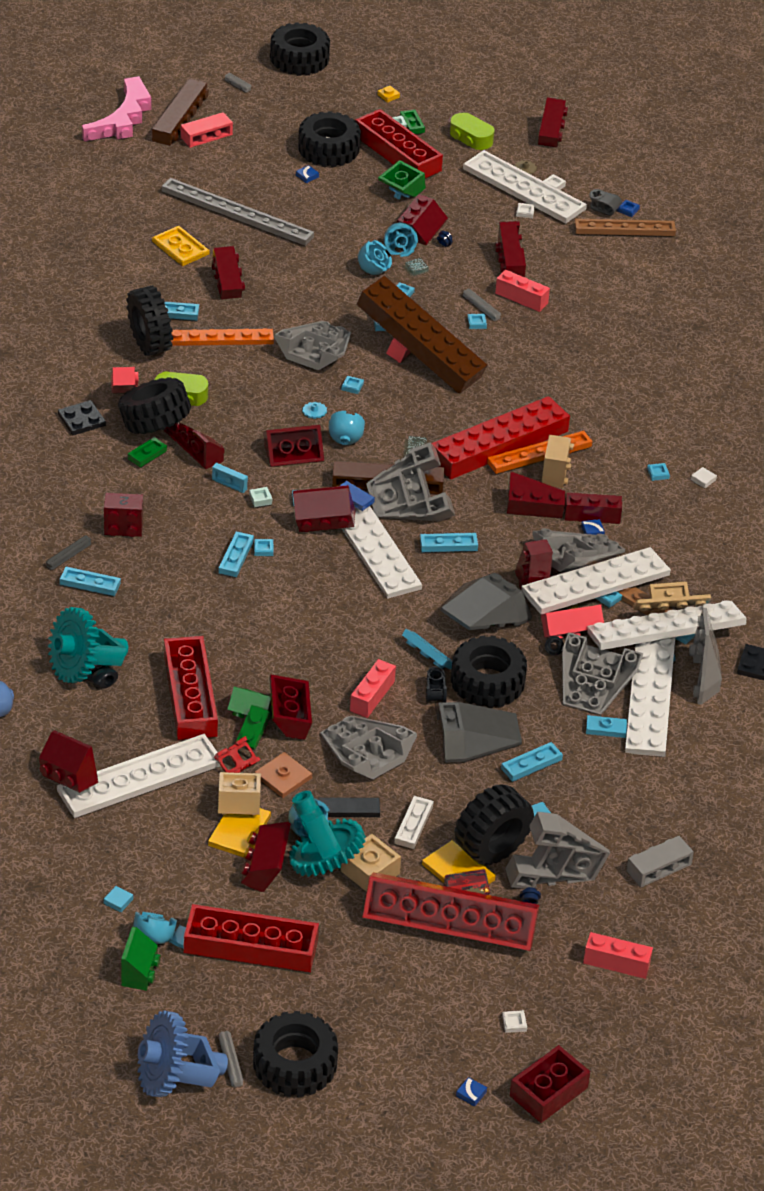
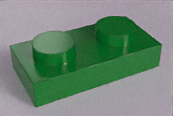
(413, 121)
(147, 452)
(254, 726)

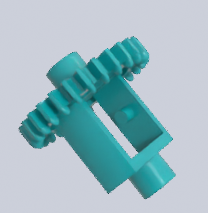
(80, 646)
(326, 843)

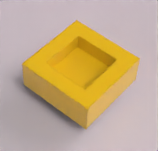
(388, 94)

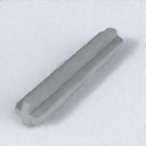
(481, 304)
(233, 1065)

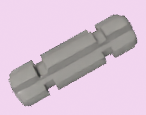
(237, 82)

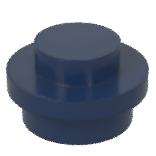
(445, 238)
(530, 895)

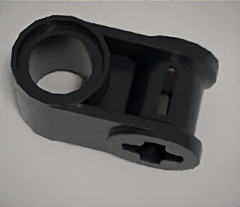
(435, 685)

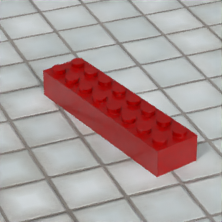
(502, 434)
(451, 911)

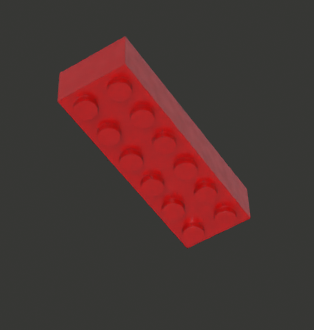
(398, 143)
(190, 687)
(251, 938)

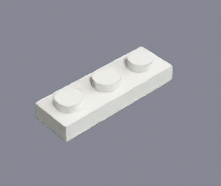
(413, 822)

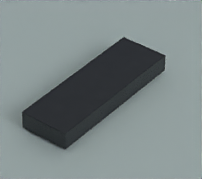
(352, 807)

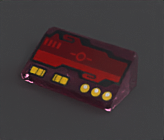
(468, 879)

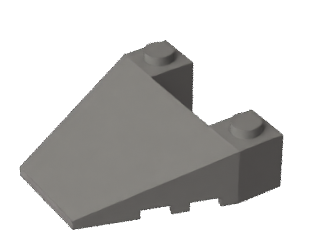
(404, 491)
(560, 855)

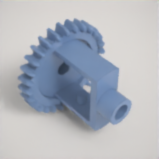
(162, 1053)

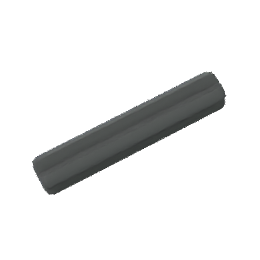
(68, 552)

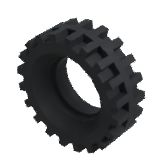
(149, 320)

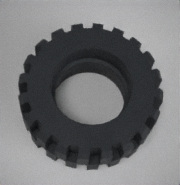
(300, 48)
(337, 149)
(154, 405)
(488, 688)
(494, 824)
(289, 1075)

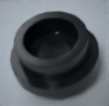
(559, 643)

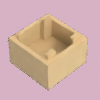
(557, 461)
(239, 793)
(372, 858)

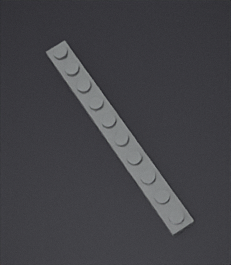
(238, 211)

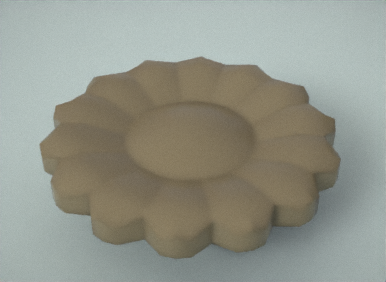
(526, 166)

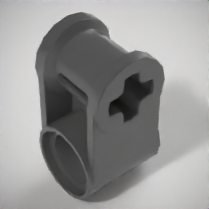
(605, 203)

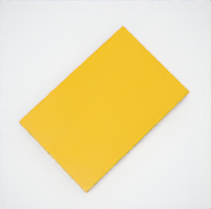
(180, 245)
(234, 830)
(452, 860)

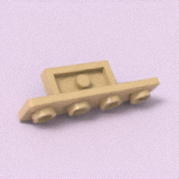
(670, 595)

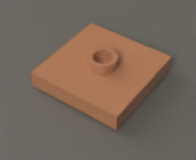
(284, 774)

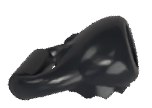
(102, 676)

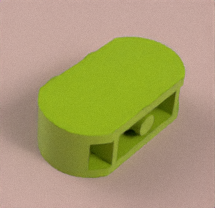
(472, 131)
(195, 386)

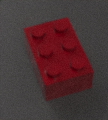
(549, 1083)

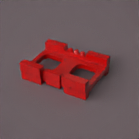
(232, 751)

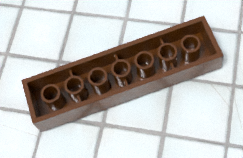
(421, 334)

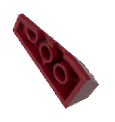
(196, 444)

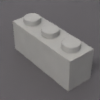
(659, 861)

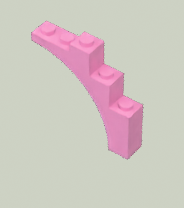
(122, 120)

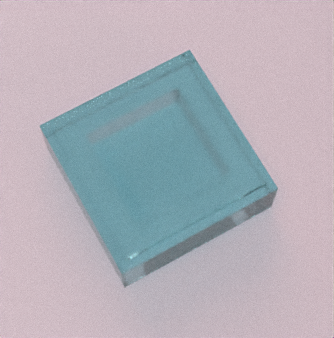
(416, 266)

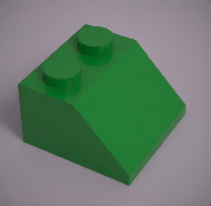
(404, 178)
(243, 699)
(139, 961)

